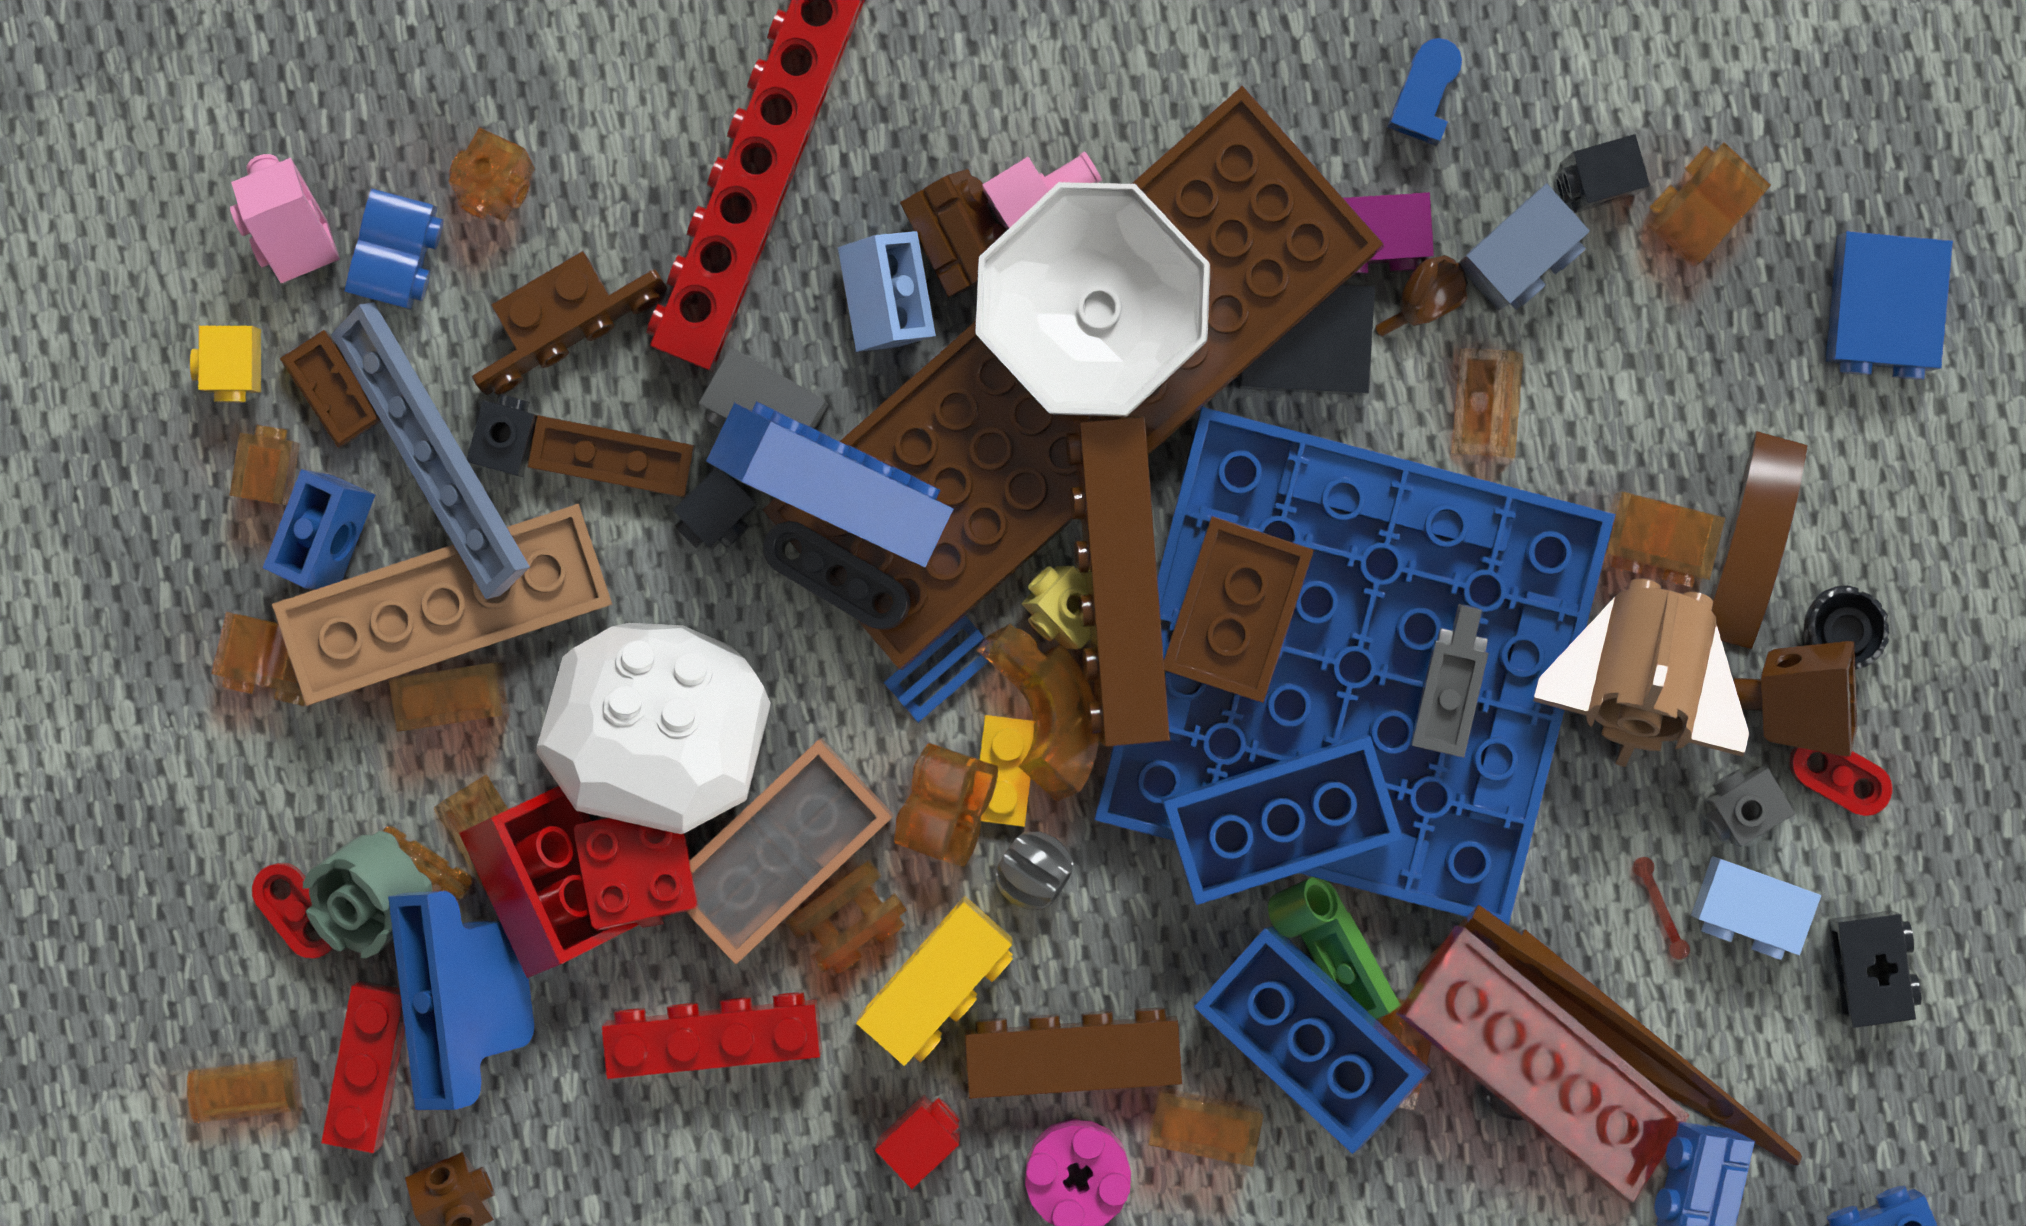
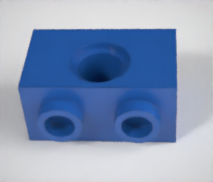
(318, 530)

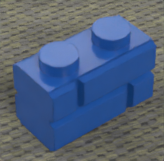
(1704, 1177)

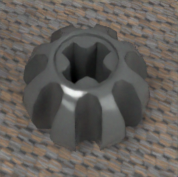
(1034, 870)

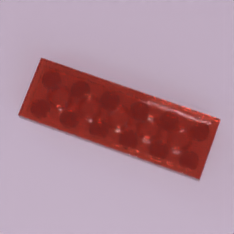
(1543, 1063)

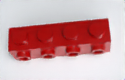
(711, 1038)

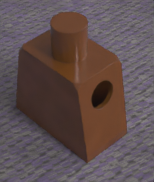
(1806, 697)

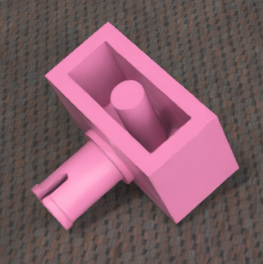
(1022, 186)
(282, 218)

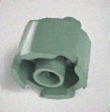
(353, 890)

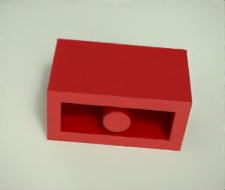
(919, 1139)

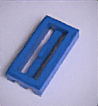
(906, 697)

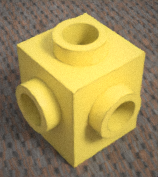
(1056, 606)

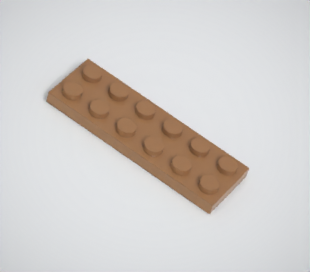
(434, 609)

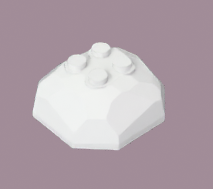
(1093, 299)
(654, 726)

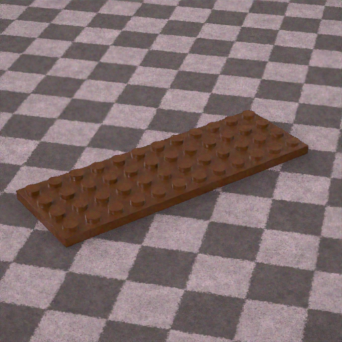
(974, 431)

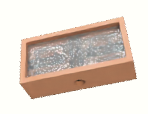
(782, 849)

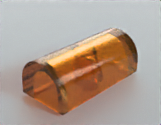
(244, 1090)

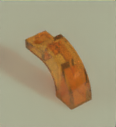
(1058, 700)

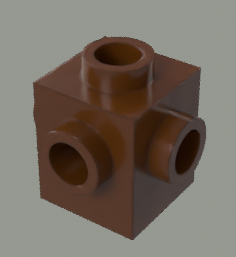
(451, 1193)

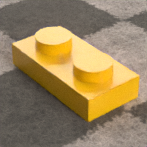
(1006, 745)

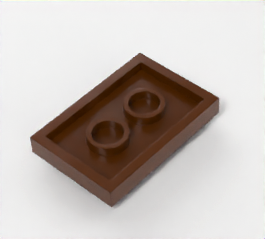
(1237, 609)

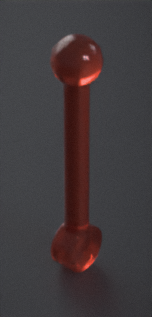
(1644, 868)

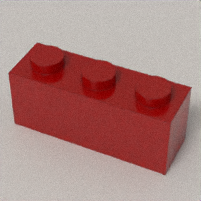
(365, 1068)

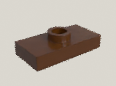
(331, 388)

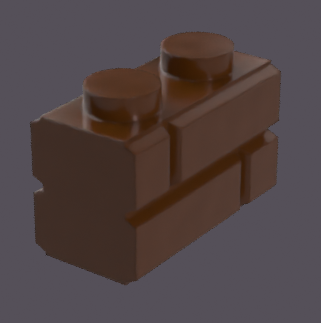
(953, 228)

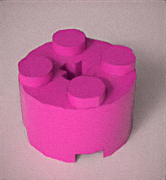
(1083, 1144)

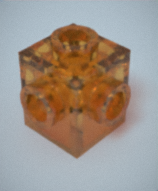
(491, 176)

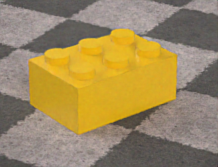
(937, 982)

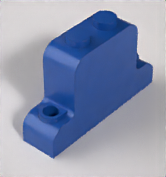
(458, 996)

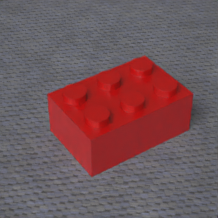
(536, 880)

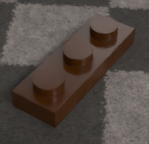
(611, 456)

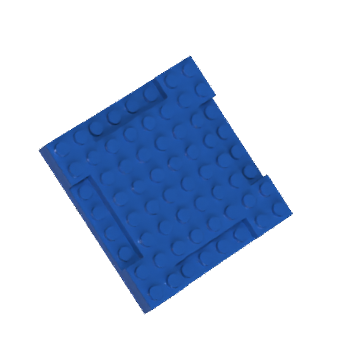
(1385, 574)

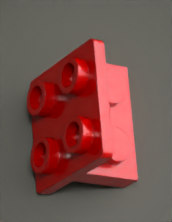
(633, 873)

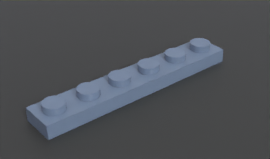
(430, 450)

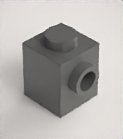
(1746, 806)

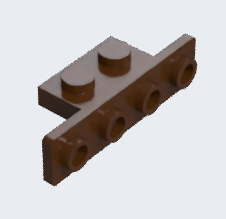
(559, 312)

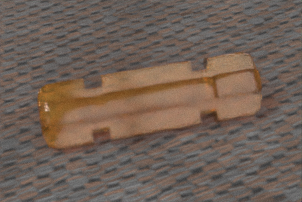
(433, 866)

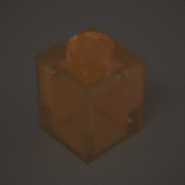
(265, 466)

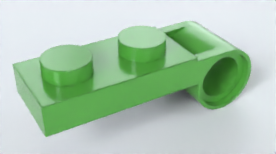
(1334, 941)

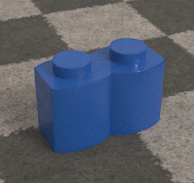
(393, 249)

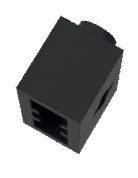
(1602, 174)
(1854, 946)

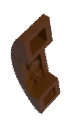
(1757, 537)

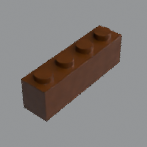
(1073, 1055)

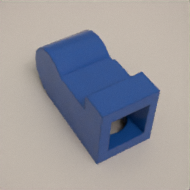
(1430, 72)

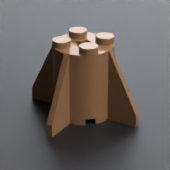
(1650, 674)

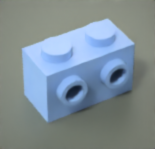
(886, 291)
(1755, 907)

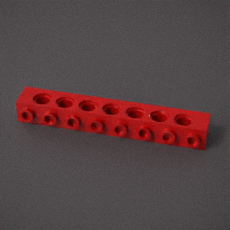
(703, 341)

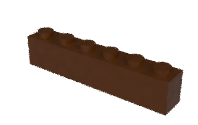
(1119, 580)

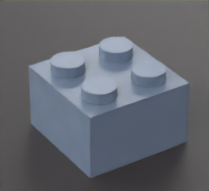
(1523, 247)

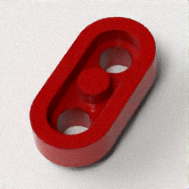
(1838, 779)
(288, 914)

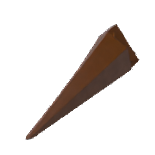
(1619, 1030)

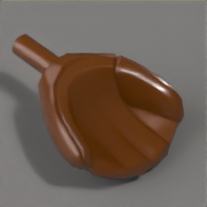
(1430, 293)

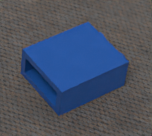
(1888, 304)

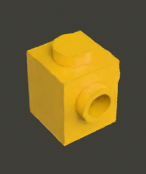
(227, 362)

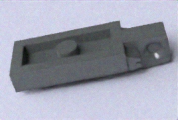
(1452, 686)

